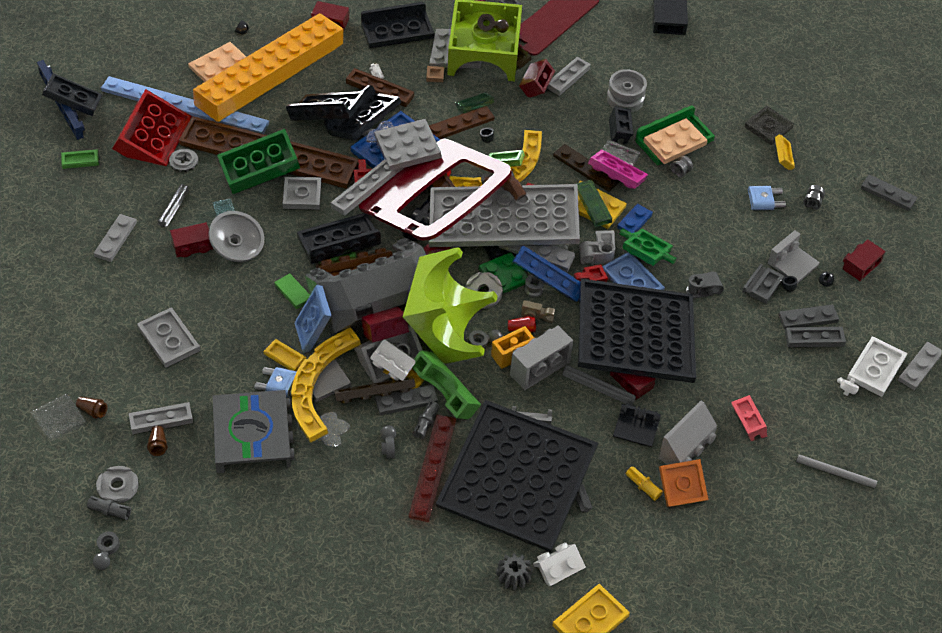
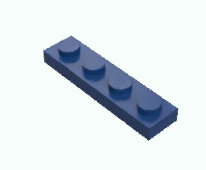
(548, 273)

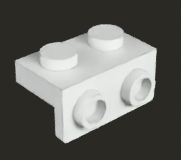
(393, 360)
(560, 563)

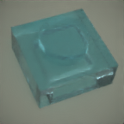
(223, 206)

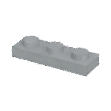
(568, 75)
(115, 237)
(920, 366)
(165, 416)

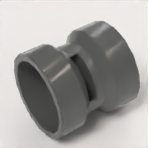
(814, 197)

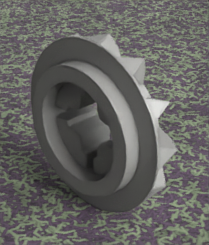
(179, 155)

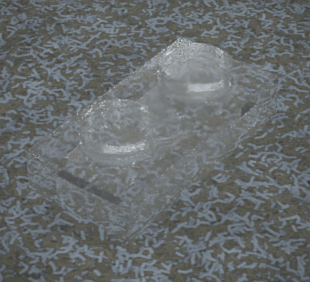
(622, 152)

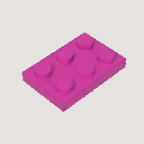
(617, 169)

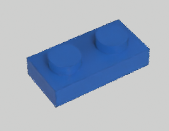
(635, 219)

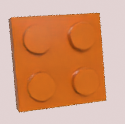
(683, 483)

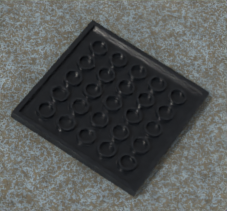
(636, 331)
(517, 475)

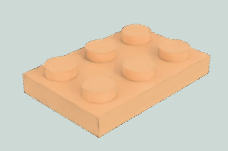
(216, 61)
(675, 141)

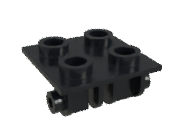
(637, 425)

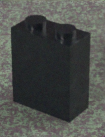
(670, 17)

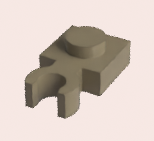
(535, 310)

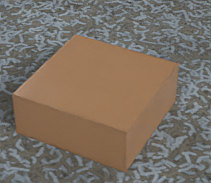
(435, 74)

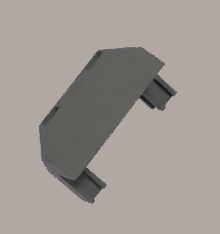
(380, 284)

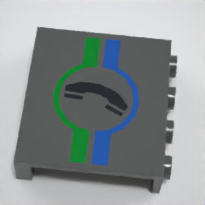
(252, 428)

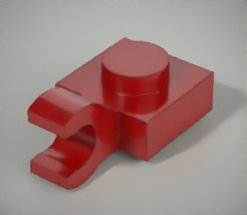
(361, 171)
(592, 273)

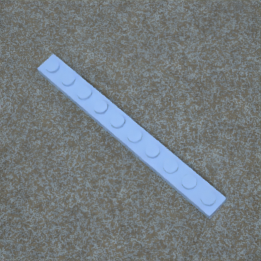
(134, 92)

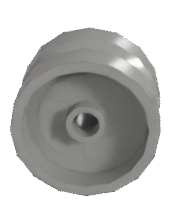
(627, 90)

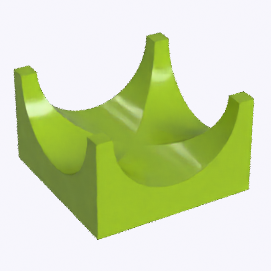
(472, 44)
(442, 308)

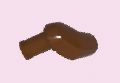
(513, 186)

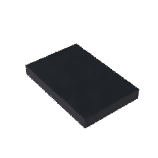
(72, 94)

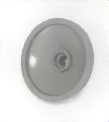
(238, 228)

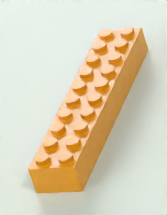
(267, 67)

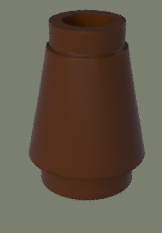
(94, 407)
(157, 441)

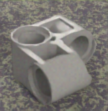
(600, 251)

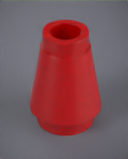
(528, 321)

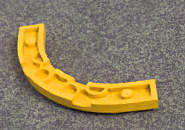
(531, 149)
(307, 376)

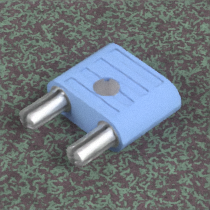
(762, 198)
(280, 380)

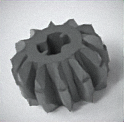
(520, 577)

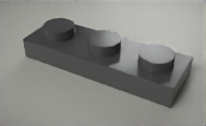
(889, 192)
(808, 316)
(815, 337)
(406, 400)

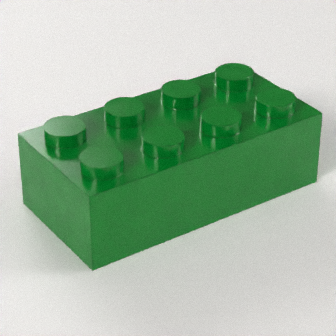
(258, 161)

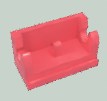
(750, 417)

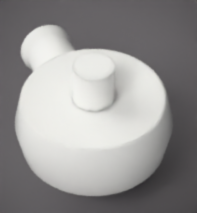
(848, 386)

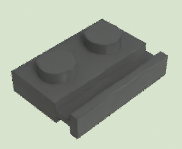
(763, 284)

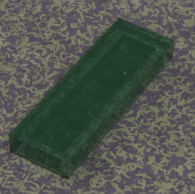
(593, 203)

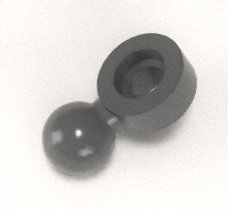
(483, 338)
(388, 434)
(102, 560)

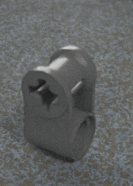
(706, 284)

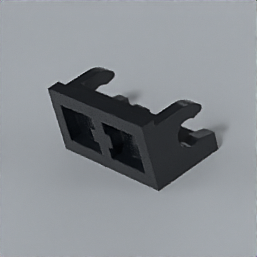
(621, 124)

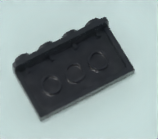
(396, 25)
(326, 106)
(370, 112)
(339, 238)

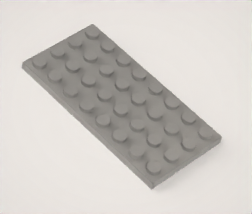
(540, 218)

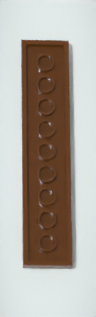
(313, 162)

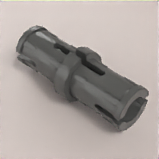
(426, 420)
(109, 507)

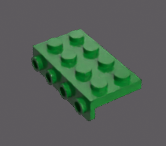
(687, 112)

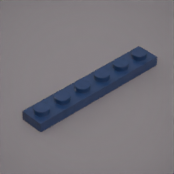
(70, 115)

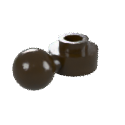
(500, 25)

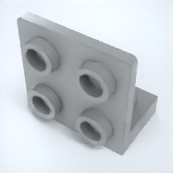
(790, 259)

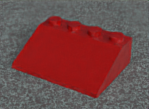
(152, 130)

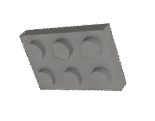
(168, 337)

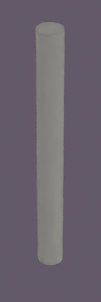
(837, 471)

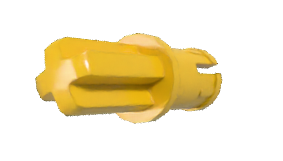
(644, 483)

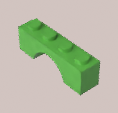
(458, 398)

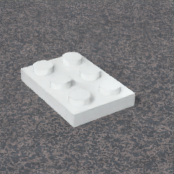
(877, 366)

